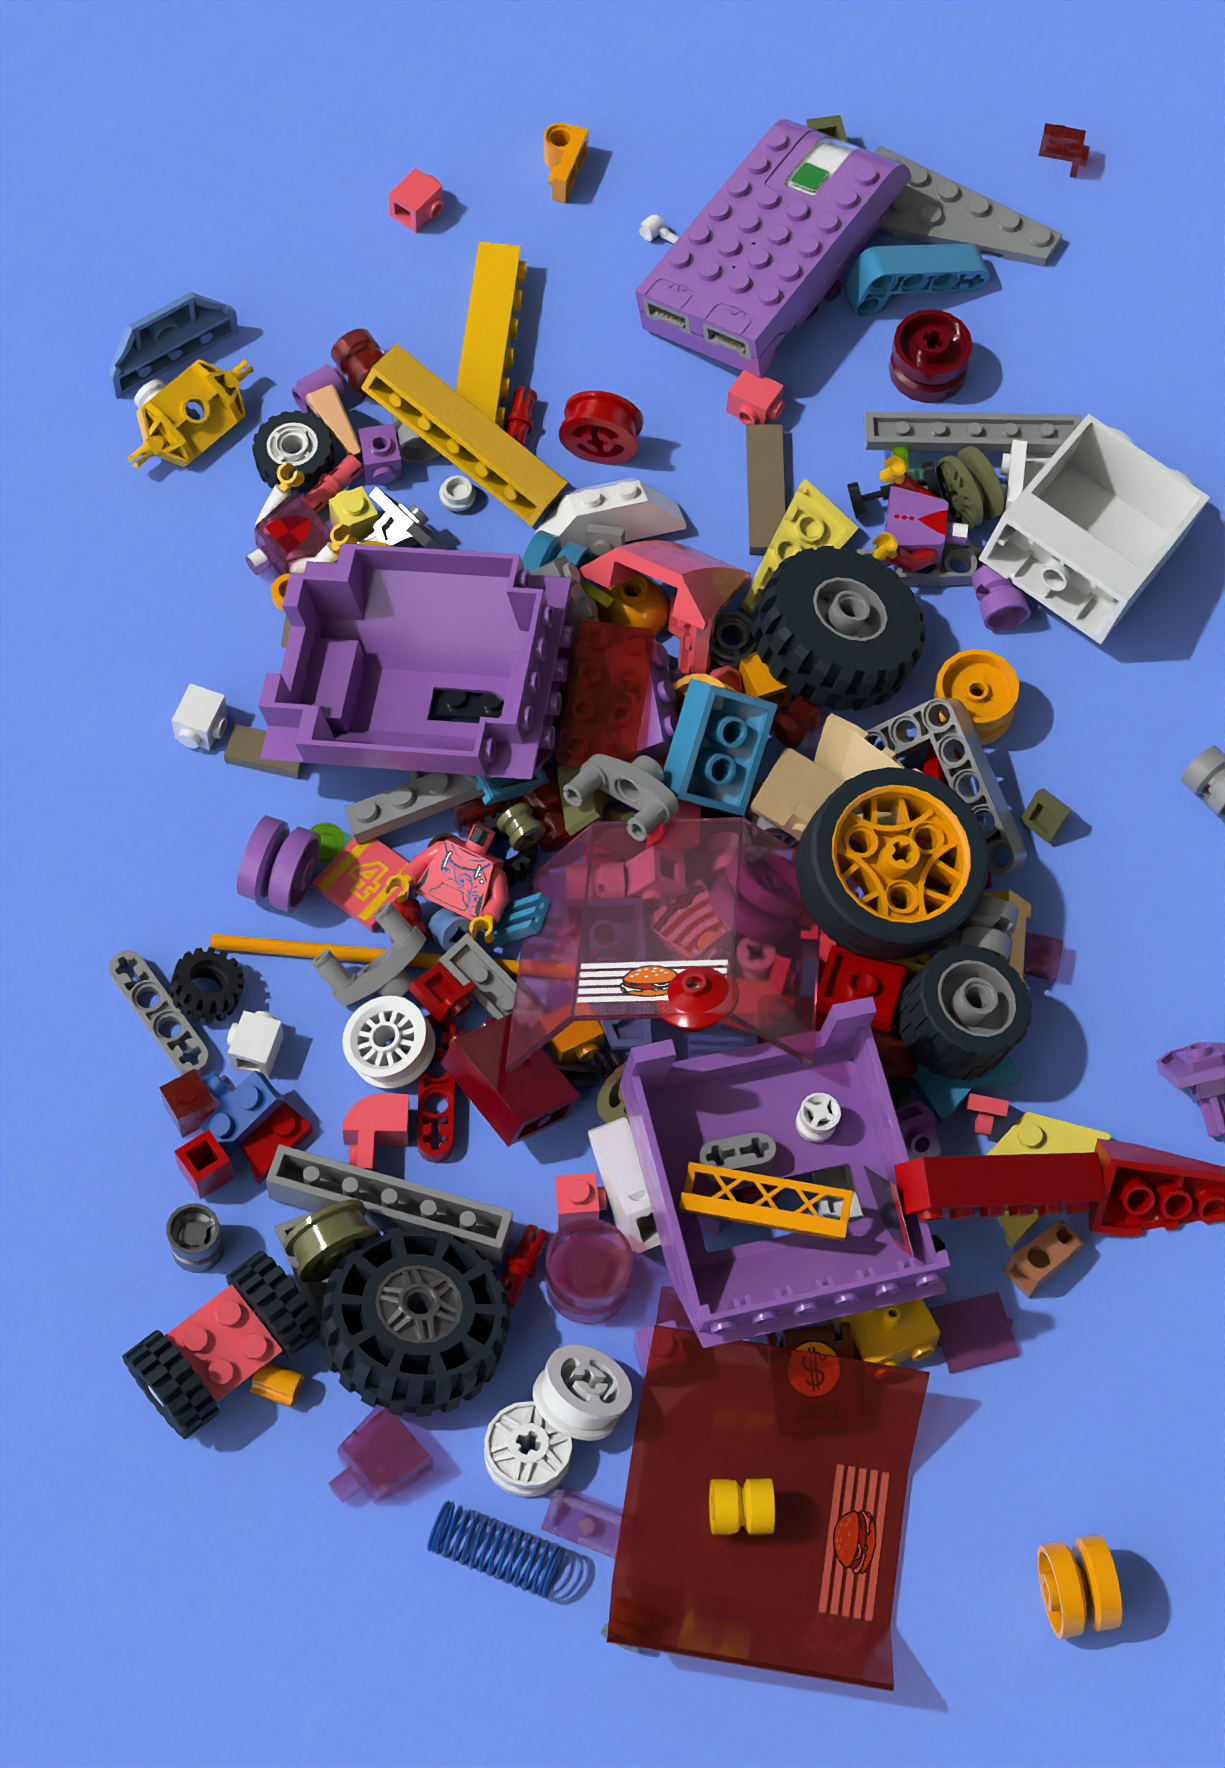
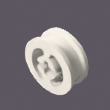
(582, 1392)

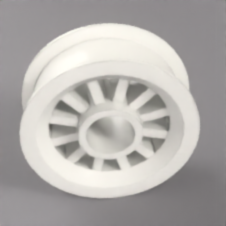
(401, 1060)

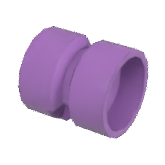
(1000, 600)

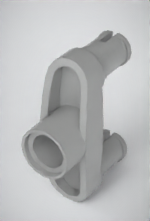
(633, 784)
(385, 972)

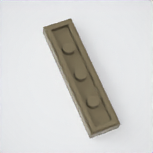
(764, 484)

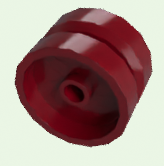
(930, 356)

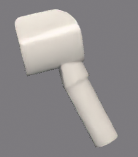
(655, 226)

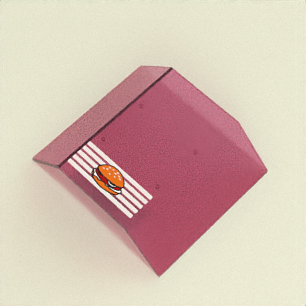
(645, 910)

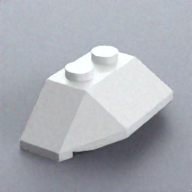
(618, 504)

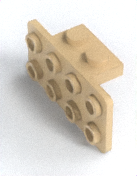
(796, 791)

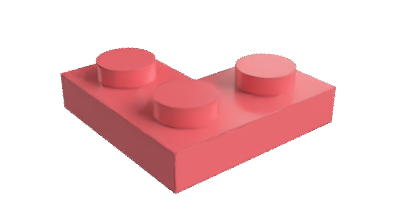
(693, 643)

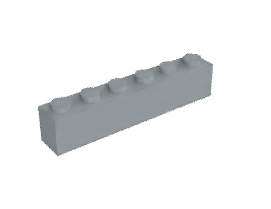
(390, 1202)

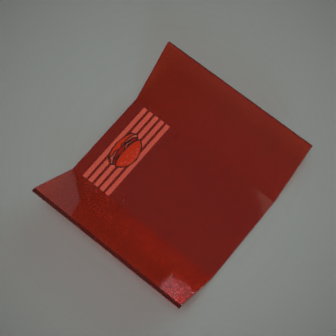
(839, 1462)

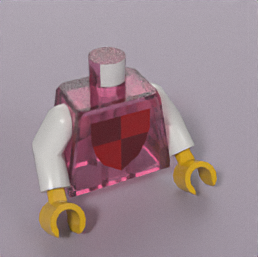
(292, 532)

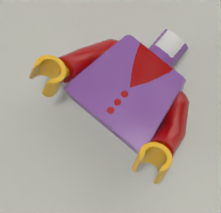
(914, 523)

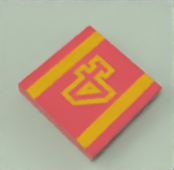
(359, 877)

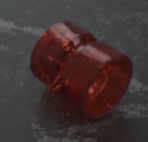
(355, 356)
(548, 809)

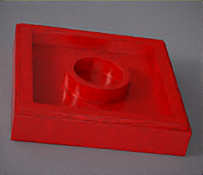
(855, 977)

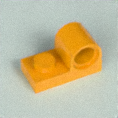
(564, 153)

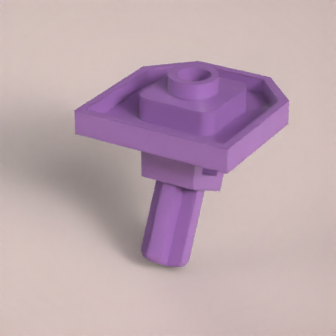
(1203, 1071)

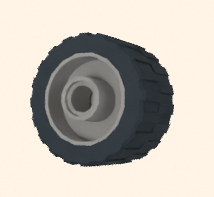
(963, 1012)

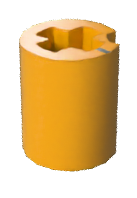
(277, 1384)

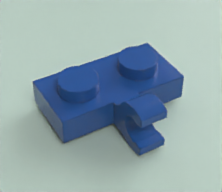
(240, 1108)

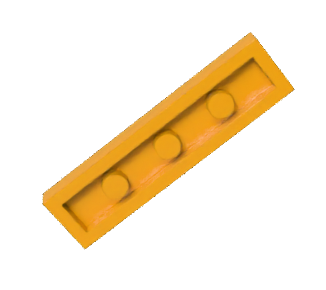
(764, 1216)

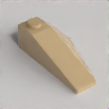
(846, 751)

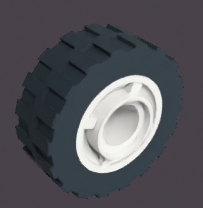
(293, 433)

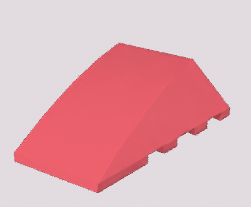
(701, 579)

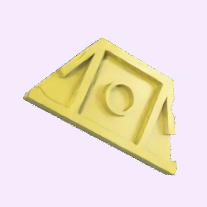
(1041, 1135)

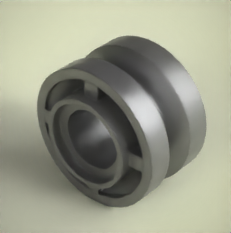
(734, 625)

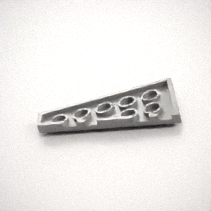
(944, 212)

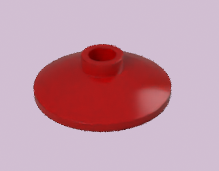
(697, 1001)

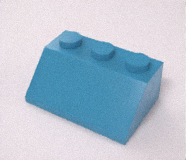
(718, 747)

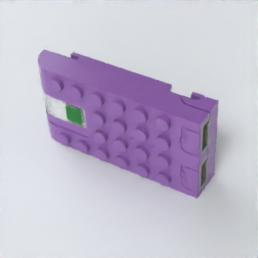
(769, 245)

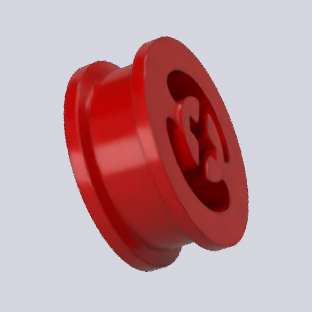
(601, 427)

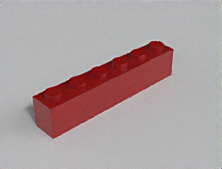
(999, 1185)

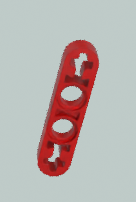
(441, 1087)

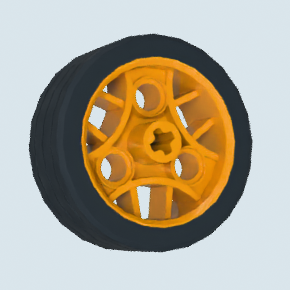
(891, 863)

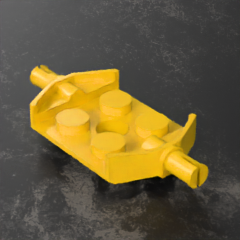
(168, 428)

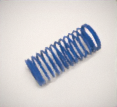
(441, 1526)

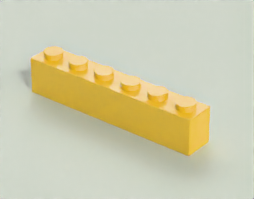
(490, 328)
(463, 434)

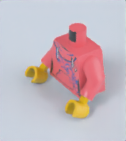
(460, 879)

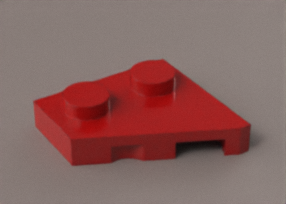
(282, 1128)

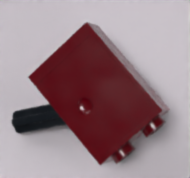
(516, 1101)

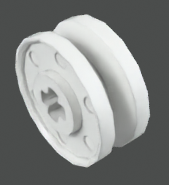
(522, 1473)

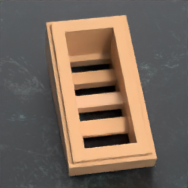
(329, 409)

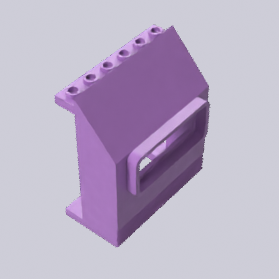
(761, 1089)

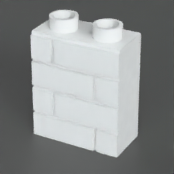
(1094, 527)

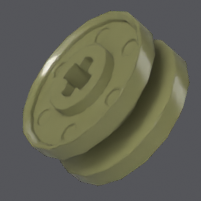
(970, 487)

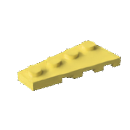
(807, 524)

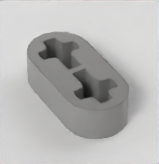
(737, 1154)

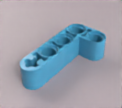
(911, 270)

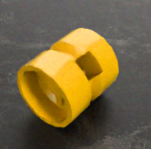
(741, 1506)

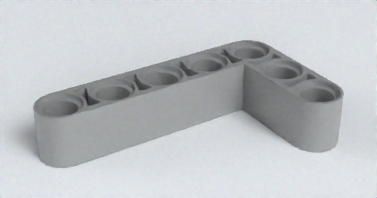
(959, 772)

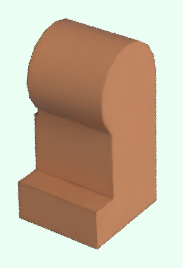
(1043, 1257)

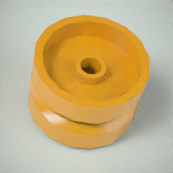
(984, 686)
(1079, 1586)

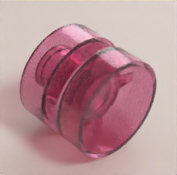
(588, 1271)

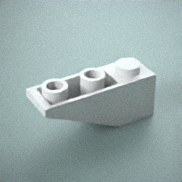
(624, 1183)

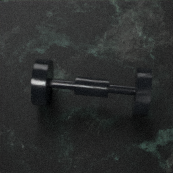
(858, 499)

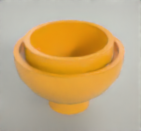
(643, 611)

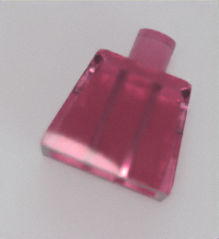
(380, 1458)

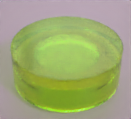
(331, 841)

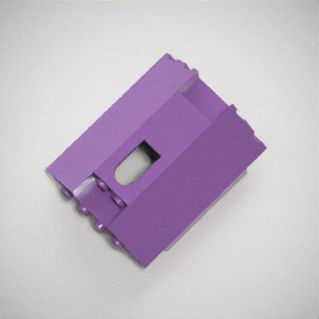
(394, 628)

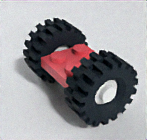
(222, 1344)

